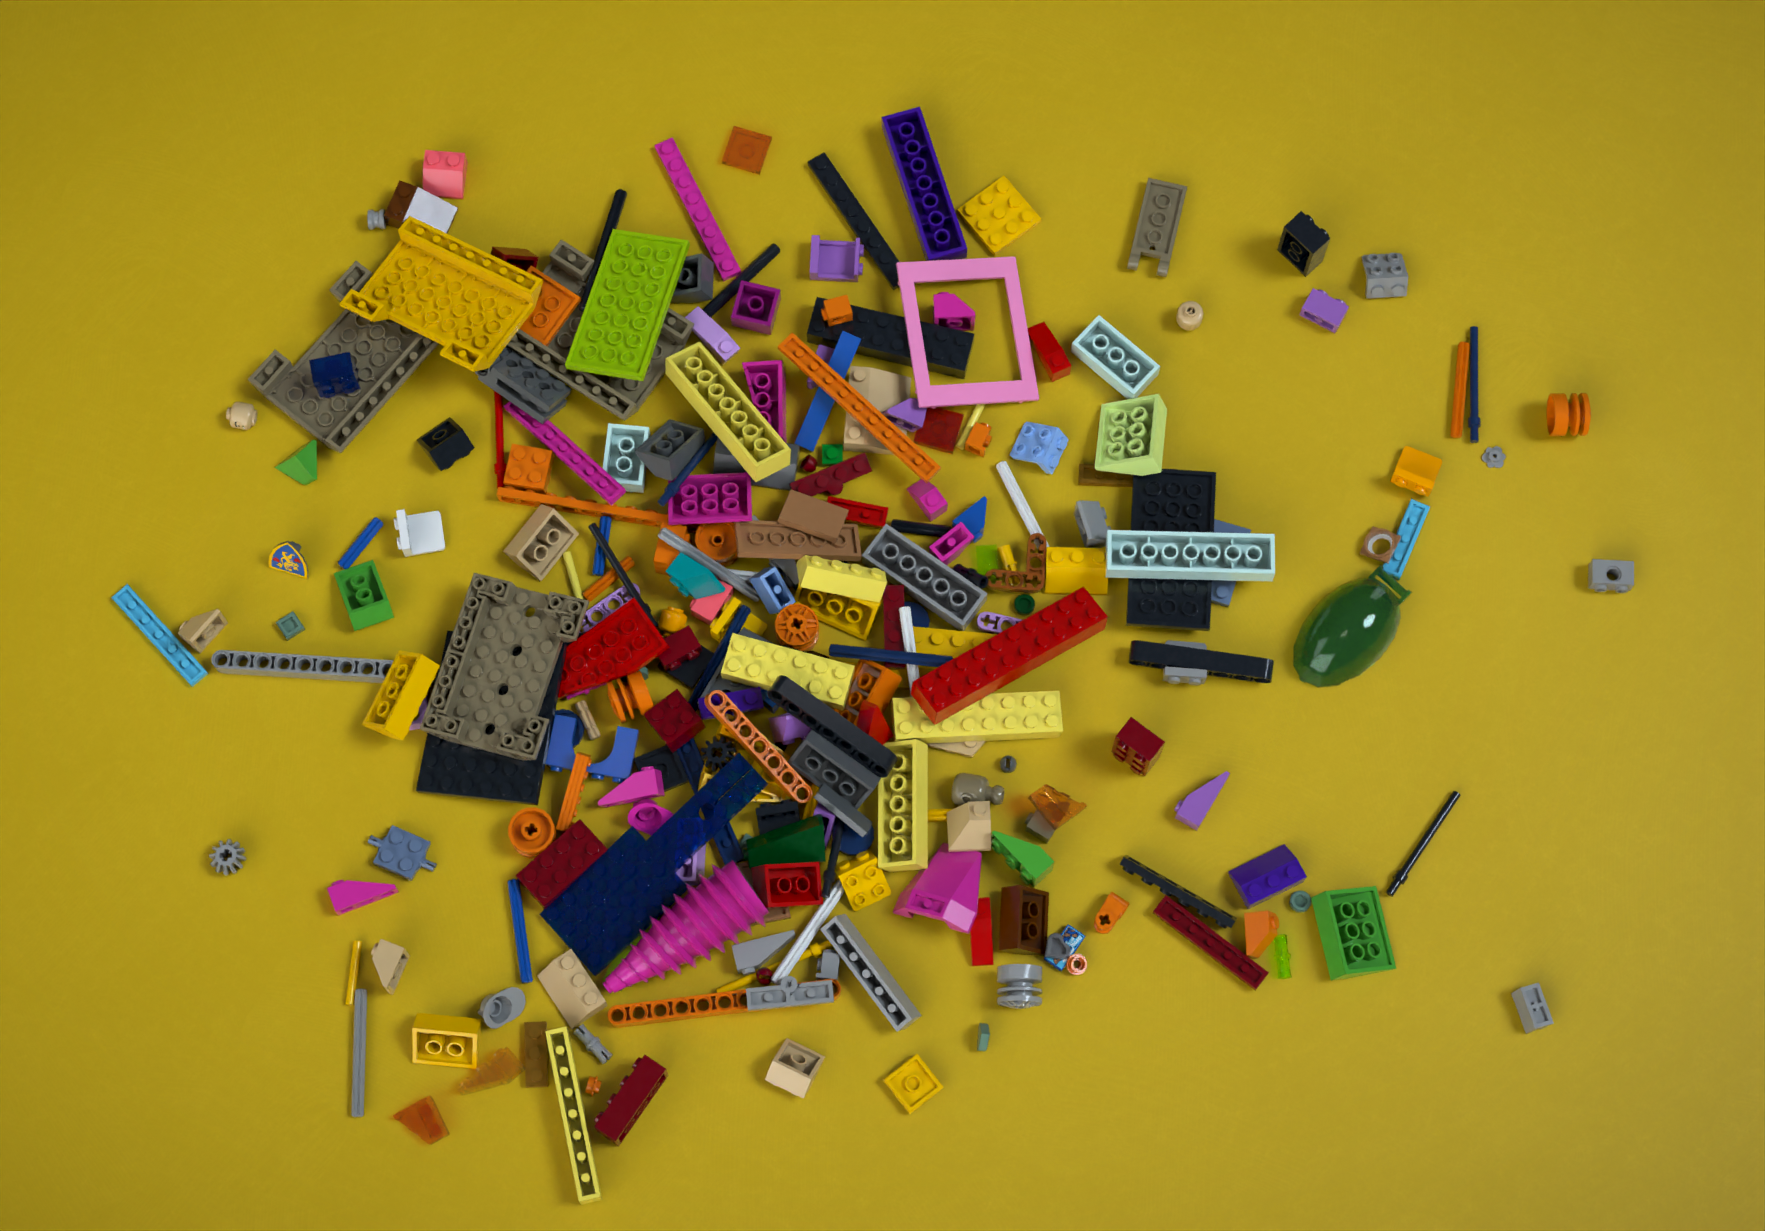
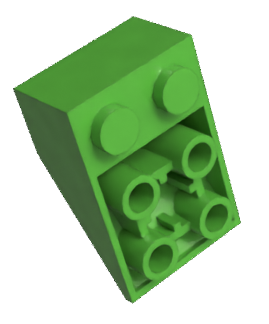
(1024, 856)

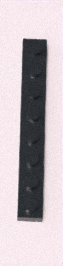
(856, 217)

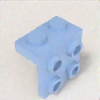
(1040, 445)

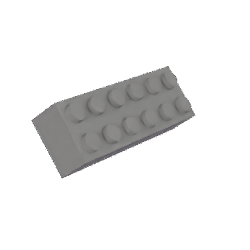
(925, 578)

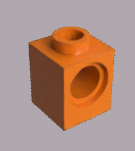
(837, 310)

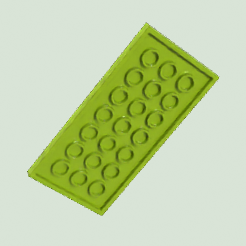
(627, 305)

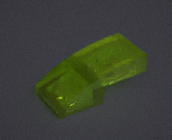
(987, 560)

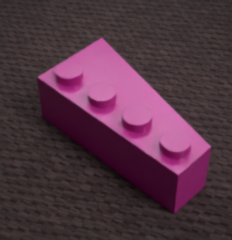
(768, 391)

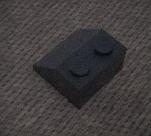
(446, 444)

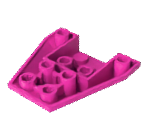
(945, 889)

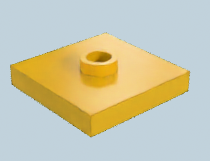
(913, 1083)

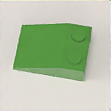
(363, 595)

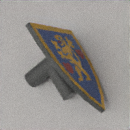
(288, 559)

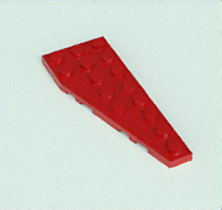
(611, 649)

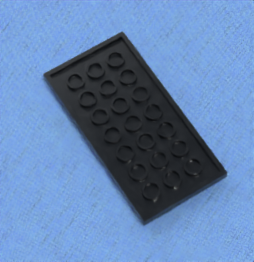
(1173, 503)

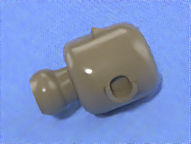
(975, 788)

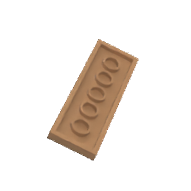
(779, 541)

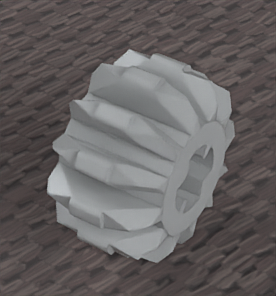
(232, 862)

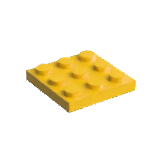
(999, 215)

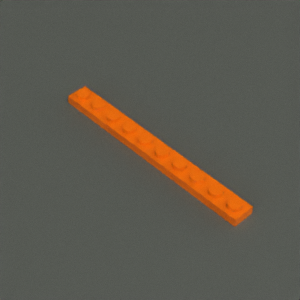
(859, 408)
(588, 507)

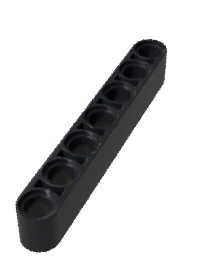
(1215, 662)
(832, 726)

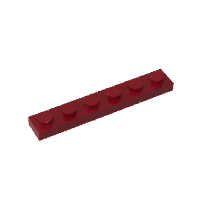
(1210, 942)

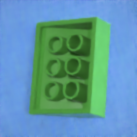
(1353, 932)

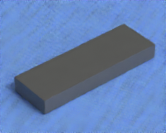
(843, 810)

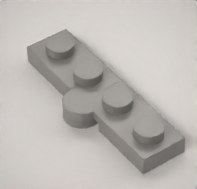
(789, 994)

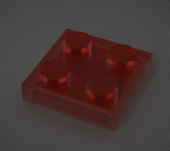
(939, 429)

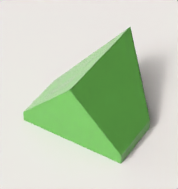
(301, 464)

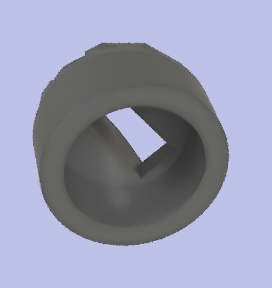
(1012, 764)

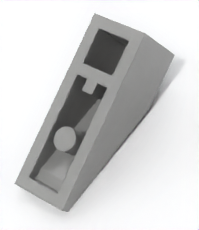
(755, 953)

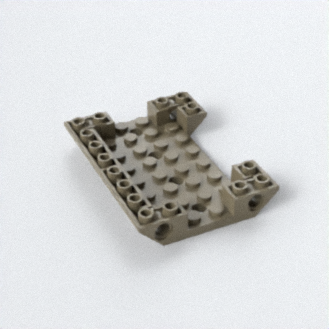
(482, 662)

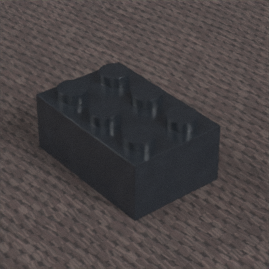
(1303, 243)

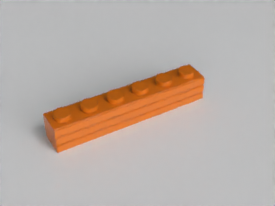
(573, 791)

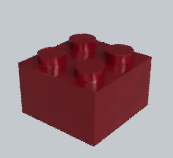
(674, 720)

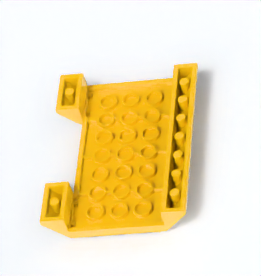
(448, 294)

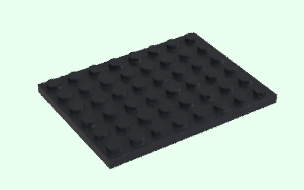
(484, 775)

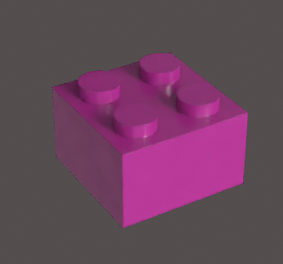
(756, 307)

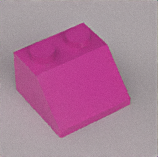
(952, 312)

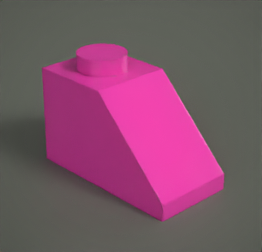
(928, 499)
(951, 544)

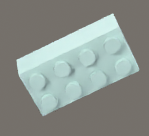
(1115, 358)

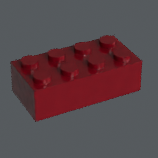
(561, 863)
(631, 1099)

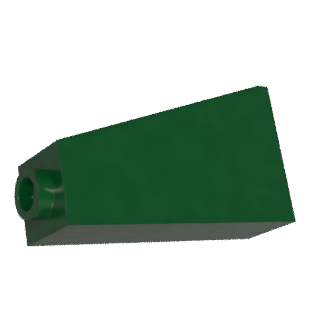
(789, 844)

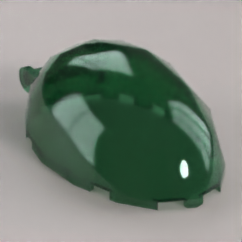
(1348, 630)

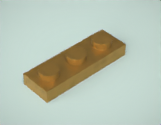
(536, 1054)

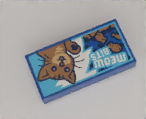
(1073, 939)

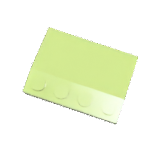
(1132, 436)

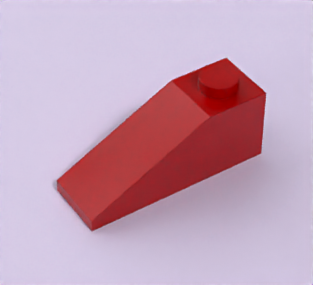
(1049, 351)
(981, 935)

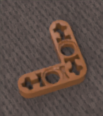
(1030, 573)

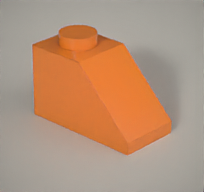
(1259, 931)

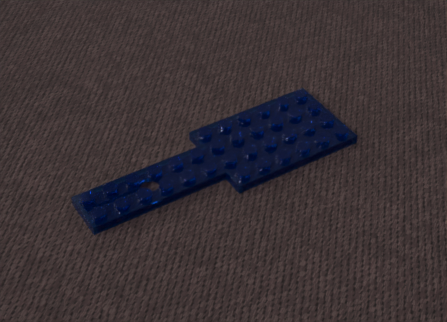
(636, 875)

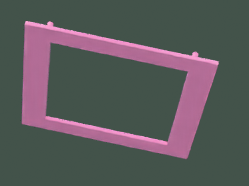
(967, 393)

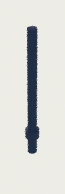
(1474, 421)
(673, 487)

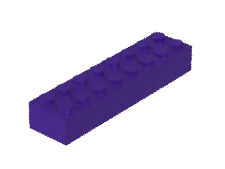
(924, 186)

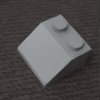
(1091, 523)

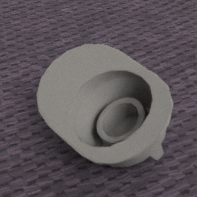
(502, 1007)

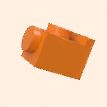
(978, 439)

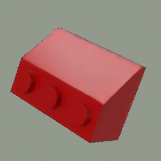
(788, 884)

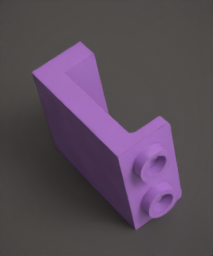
(835, 260)

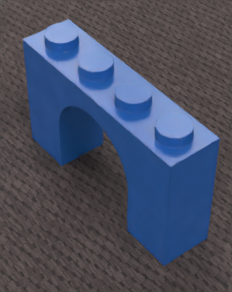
(616, 766)

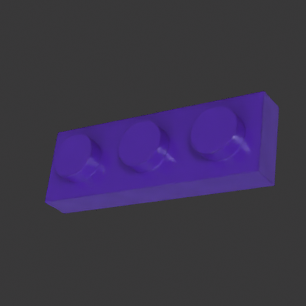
(745, 700)

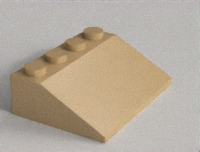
(883, 392)

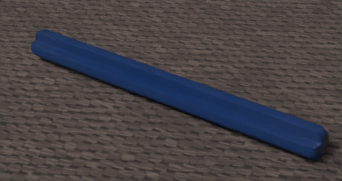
(735, 627)
(885, 655)

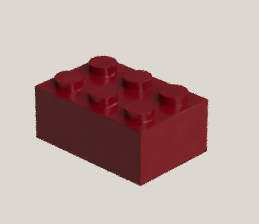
(1137, 747)

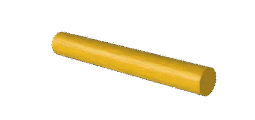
(353, 974)

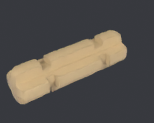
(587, 720)

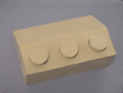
(541, 542)
(572, 989)

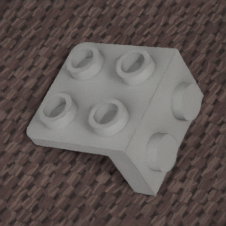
(1385, 275)
(1185, 675)

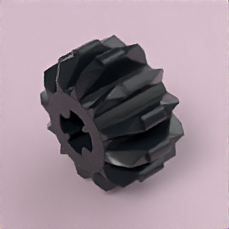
(721, 746)

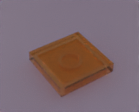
(746, 150)

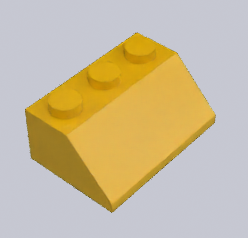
(1073, 568)
(446, 1040)

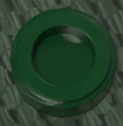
(1024, 604)

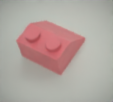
(444, 173)

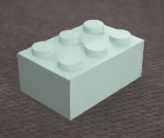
(620, 455)

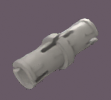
(592, 1044)

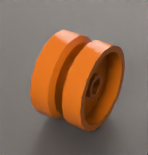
(710, 533)
(523, 824)

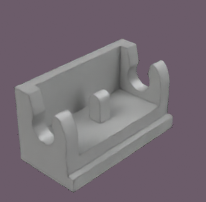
(1532, 1008)

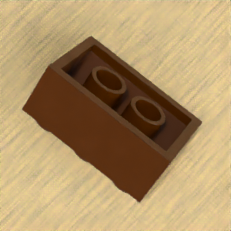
(1023, 920)

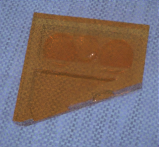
(1055, 806)
(424, 1120)

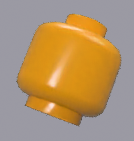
(671, 620)

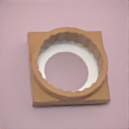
(1372, 536)

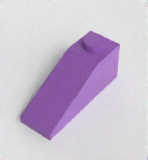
(1198, 803)

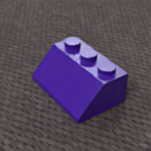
(1267, 876)

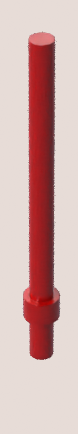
(500, 466)

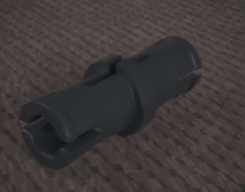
(972, 575)

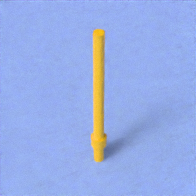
(814, 950)

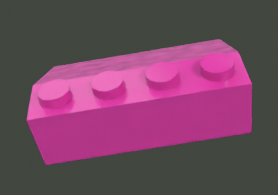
(712, 499)

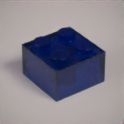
(334, 375)

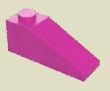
(639, 786)
(355, 894)

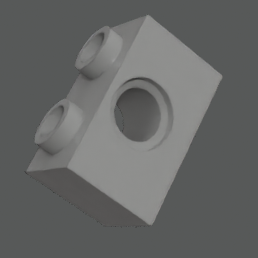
(1620, 569)

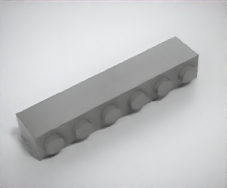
(871, 972)

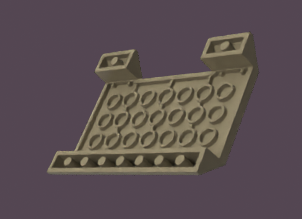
(383, 357)
(616, 394)

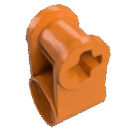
(1111, 910)

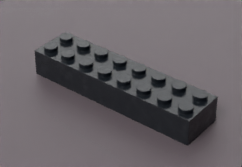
(886, 339)

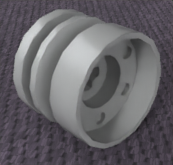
(1019, 982)

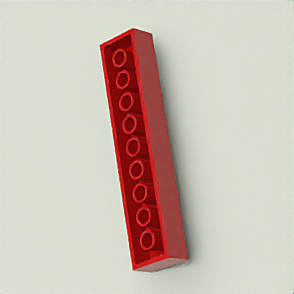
(1008, 655)

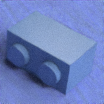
(772, 589)

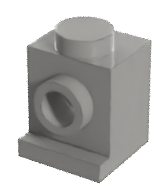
(828, 965)

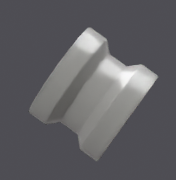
(376, 219)

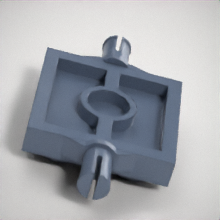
(402, 853)

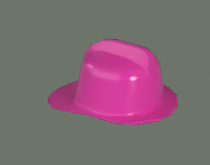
(648, 816)

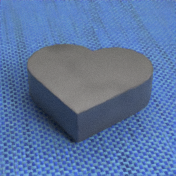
(1057, 948)

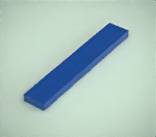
(822, 401)

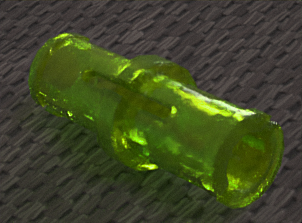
(1282, 956)

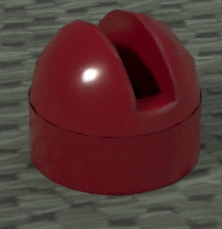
(809, 464)
(764, 971)

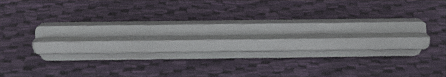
(716, 568)
(359, 1052)

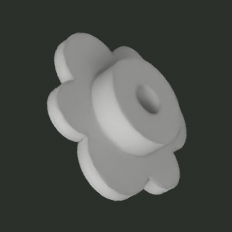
(1490, 460)

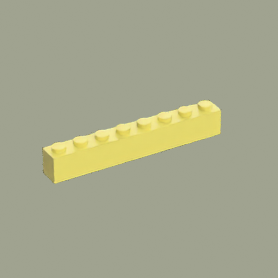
(573, 1115)

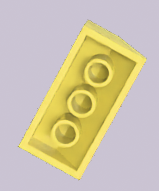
(841, 578)

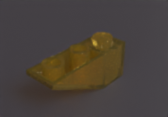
(498, 1072)

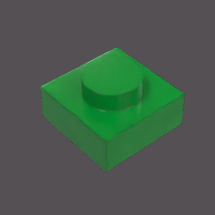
(832, 454)

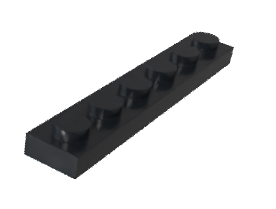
(1185, 896)

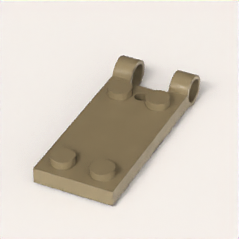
(1158, 223)

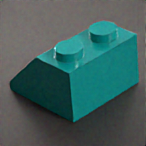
(693, 578)

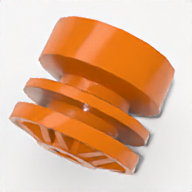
(1565, 414)
(803, 638)
(629, 696)

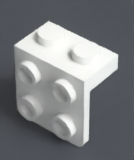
(419, 532)

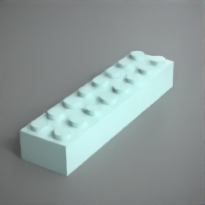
(1190, 555)

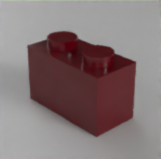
(682, 647)

